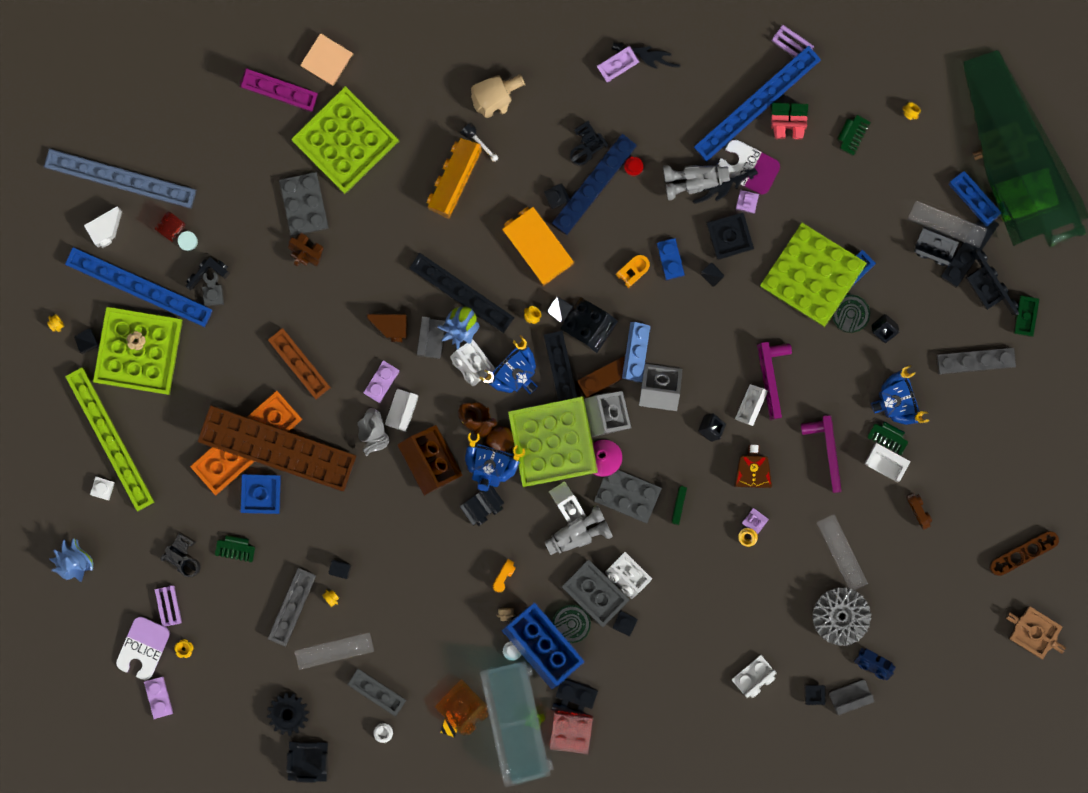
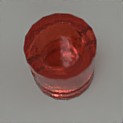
(170, 226)

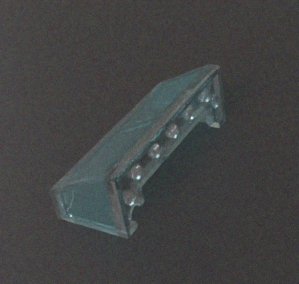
(515, 723)

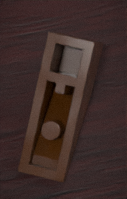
(602, 378)

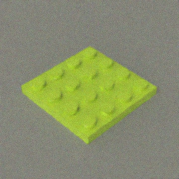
(345, 140)
(813, 274)
(142, 369)
(554, 441)

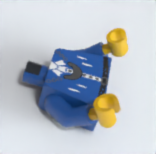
(514, 371)
(899, 399)
(490, 465)

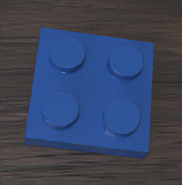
(260, 494)

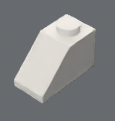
(104, 227)
(567, 502)

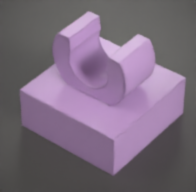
(747, 201)
(755, 520)

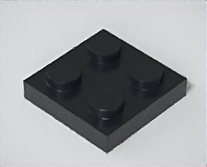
(730, 236)

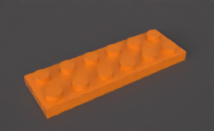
(220, 468)

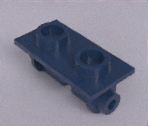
(882, 669)

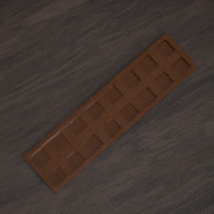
(277, 448)

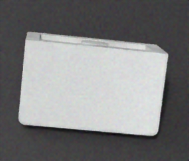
(401, 410)

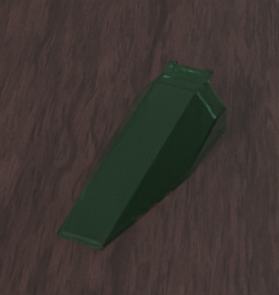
(1019, 157)

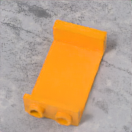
(537, 245)

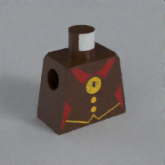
(753, 470)

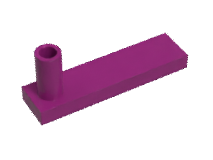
(278, 90)
(765, 356)
(827, 427)

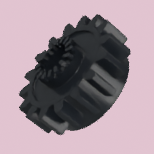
(295, 706)

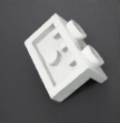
(471, 362)
(628, 575)
(754, 676)

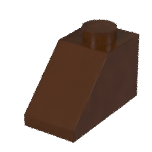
(391, 326)

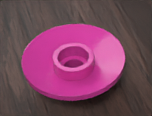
(611, 462)

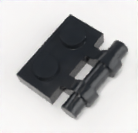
(576, 694)

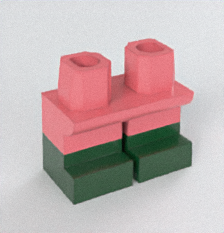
(781, 121)

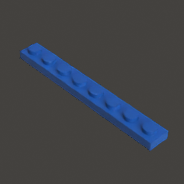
(757, 103)
(138, 287)

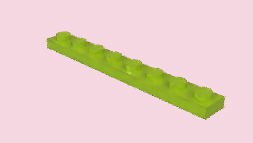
(110, 439)

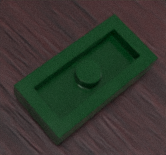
(1027, 316)

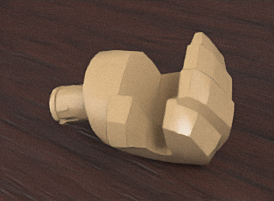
(494, 94)

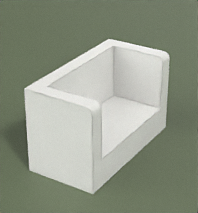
(887, 462)

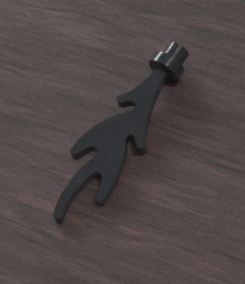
(648, 58)
(726, 186)

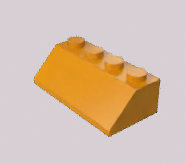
(454, 177)

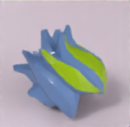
(460, 326)
(72, 561)

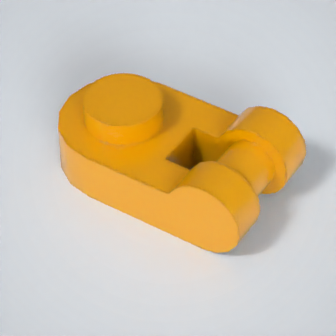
(639, 265)
(506, 570)

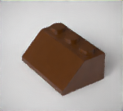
(429, 460)

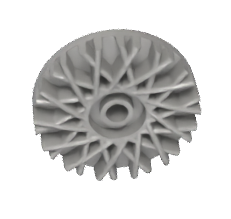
(856, 616)

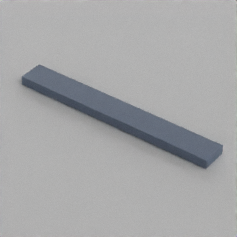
(120, 178)

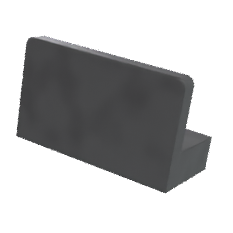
(430, 338)
(851, 697)

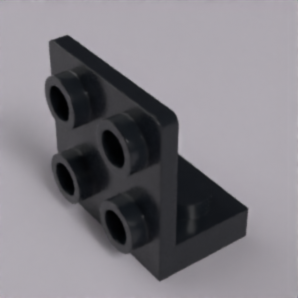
(589, 324)

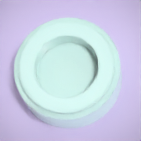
(187, 241)

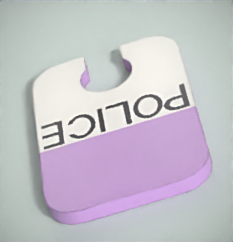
(144, 642)

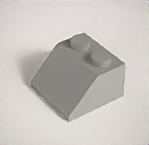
(660, 387)
(607, 413)

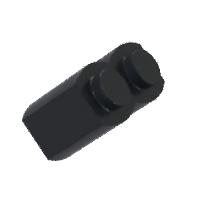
(482, 505)

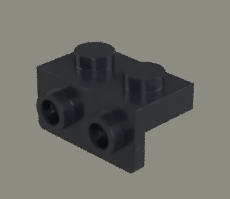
(936, 246)

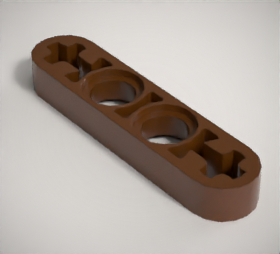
(1025, 556)

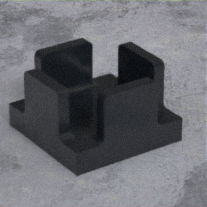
(307, 761)

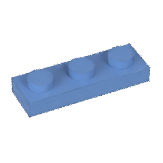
(636, 352)

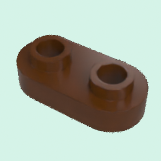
(916, 505)

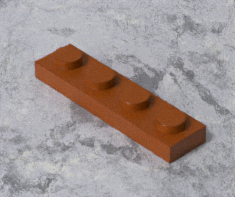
(299, 363)

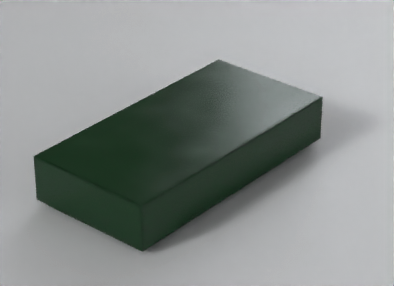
(678, 505)

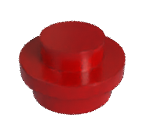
(633, 166)

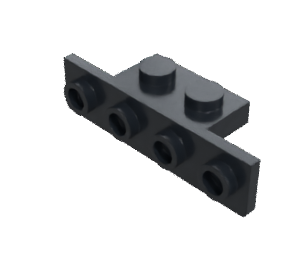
(987, 286)

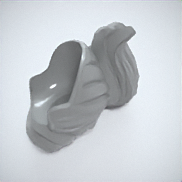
(372, 431)

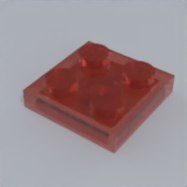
(571, 732)

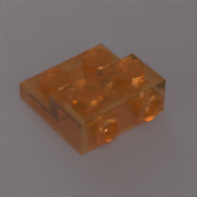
(463, 708)

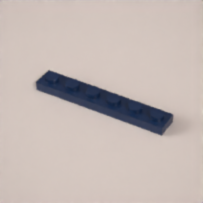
(594, 184)

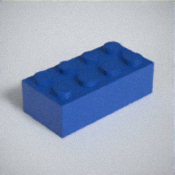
(543, 646)

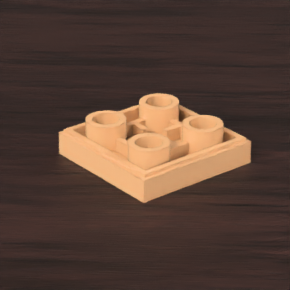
(326, 59)

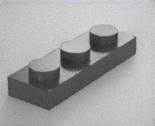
(376, 692)

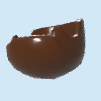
(500, 439)

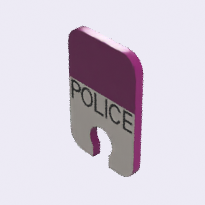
(749, 158)

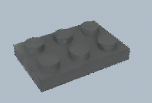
(304, 204)
(628, 495)
(595, 593)

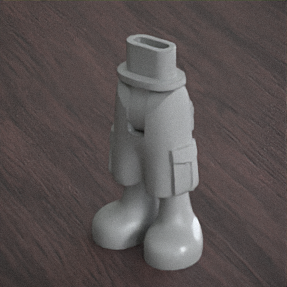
(696, 178)
(577, 535)

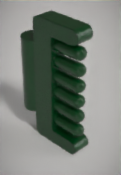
(848, 132)
(891, 433)
(238, 544)

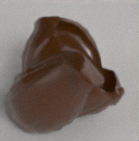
(476, 418)

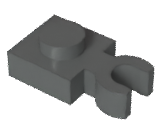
(212, 293)

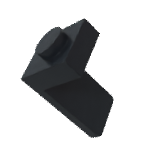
(218, 266)

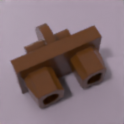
(303, 253)

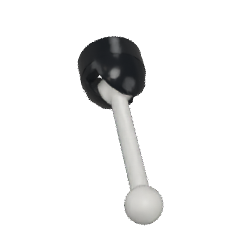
(470, 132)

